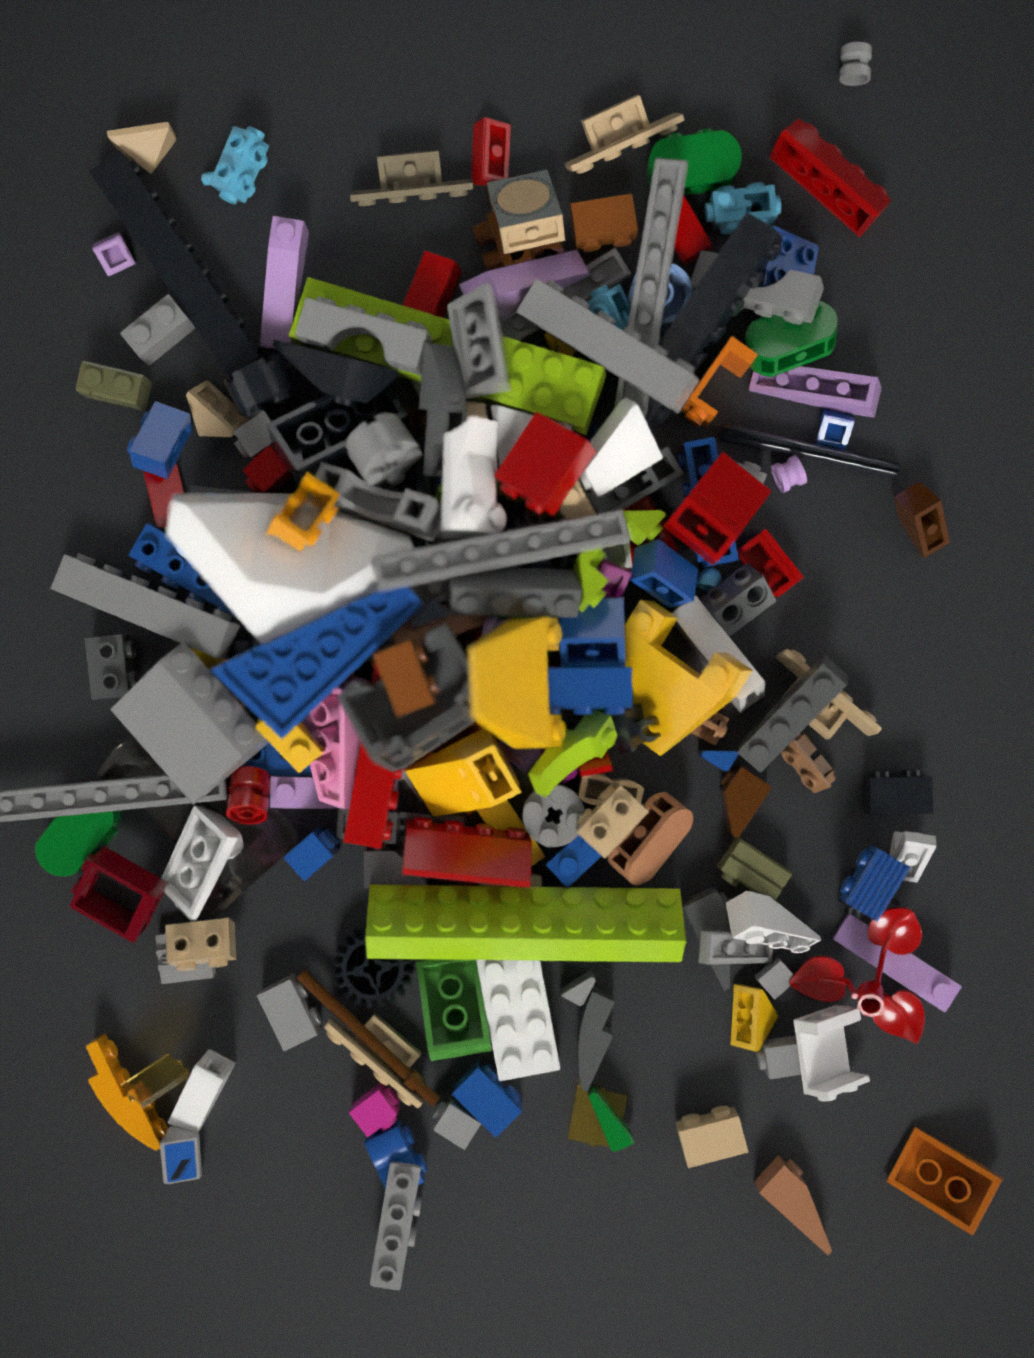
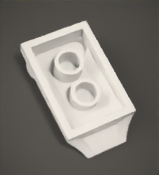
(469, 480)
(200, 859)

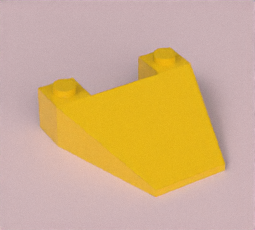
(512, 682)
(670, 687)

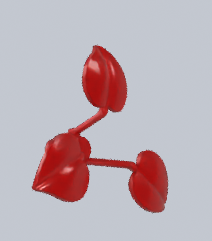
(897, 1015)

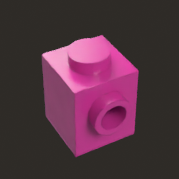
(376, 1109)

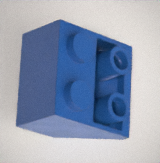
(595, 636)

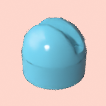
(708, 579)

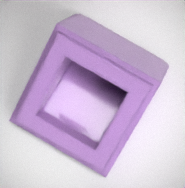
(113, 253)

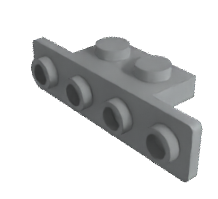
(395, 1225)

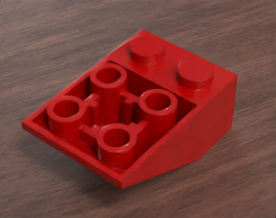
(717, 509)

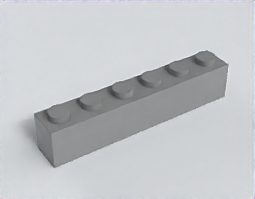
(608, 345)
(145, 606)

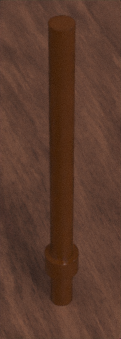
(412, 1079)

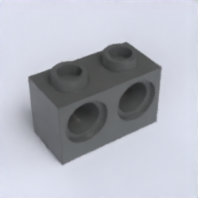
(738, 599)

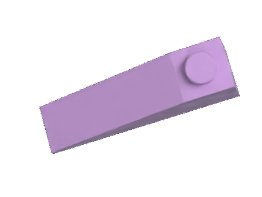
(283, 279)
(515, 281)
(823, 389)
(298, 793)
(905, 969)

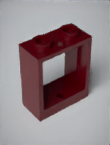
(107, 912)

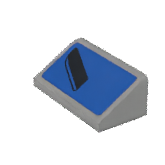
(180, 1156)

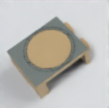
(526, 211)

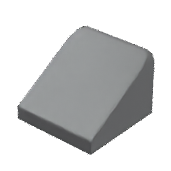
(774, 977)
(579, 989)

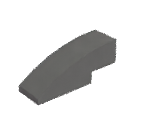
(593, 1034)

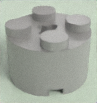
(383, 450)
(551, 832)

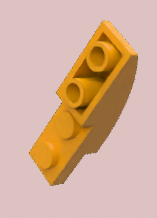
(106, 1083)

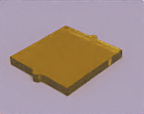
(155, 1080)
(584, 1122)

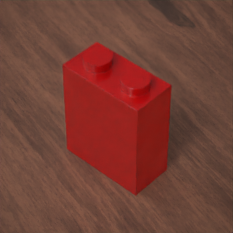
(544, 464)

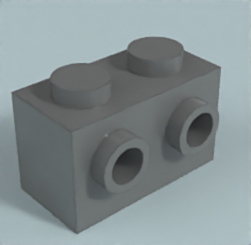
(110, 666)

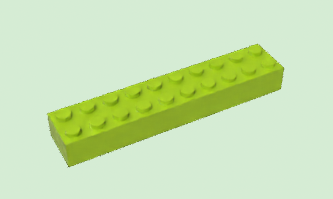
(539, 378)
(525, 923)

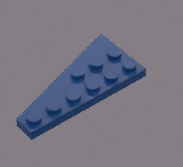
(303, 666)

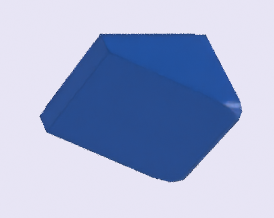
(834, 429)
(720, 758)

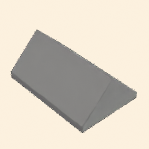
(479, 342)

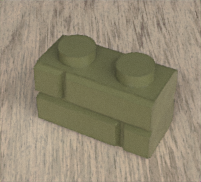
(113, 385)
(753, 869)

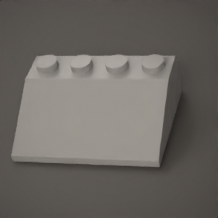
(189, 723)

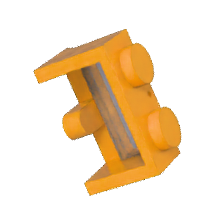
(304, 513)

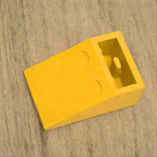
(464, 776)

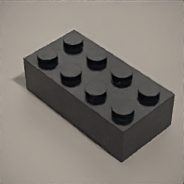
(321, 429)

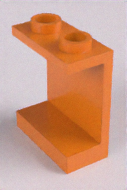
(735, 358)

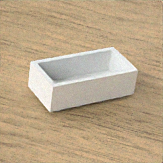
(518, 1017)

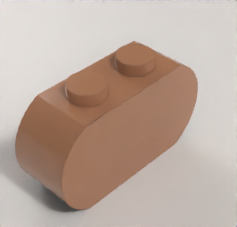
(652, 839)

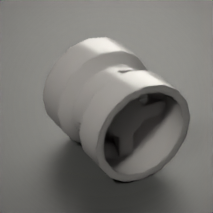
(855, 63)

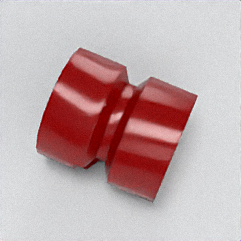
(248, 795)

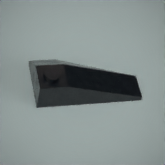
(338, 375)

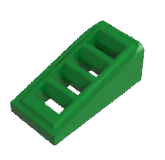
(613, 1127)

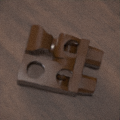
(489, 231)

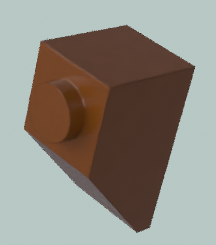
(922, 518)
(741, 797)

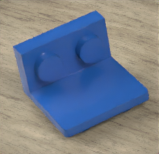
(795, 255)

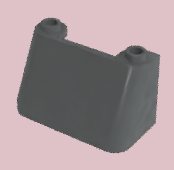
(404, 739)

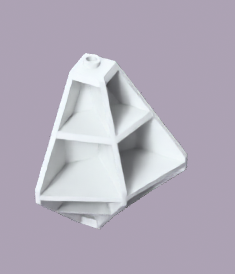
(265, 577)

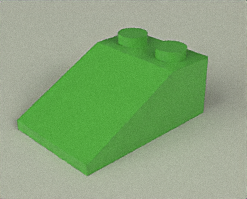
(453, 1008)

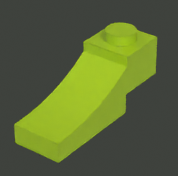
(588, 740)

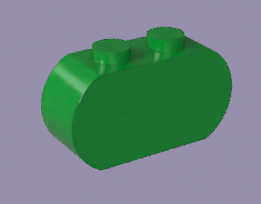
(710, 155)
(789, 345)
(73, 838)

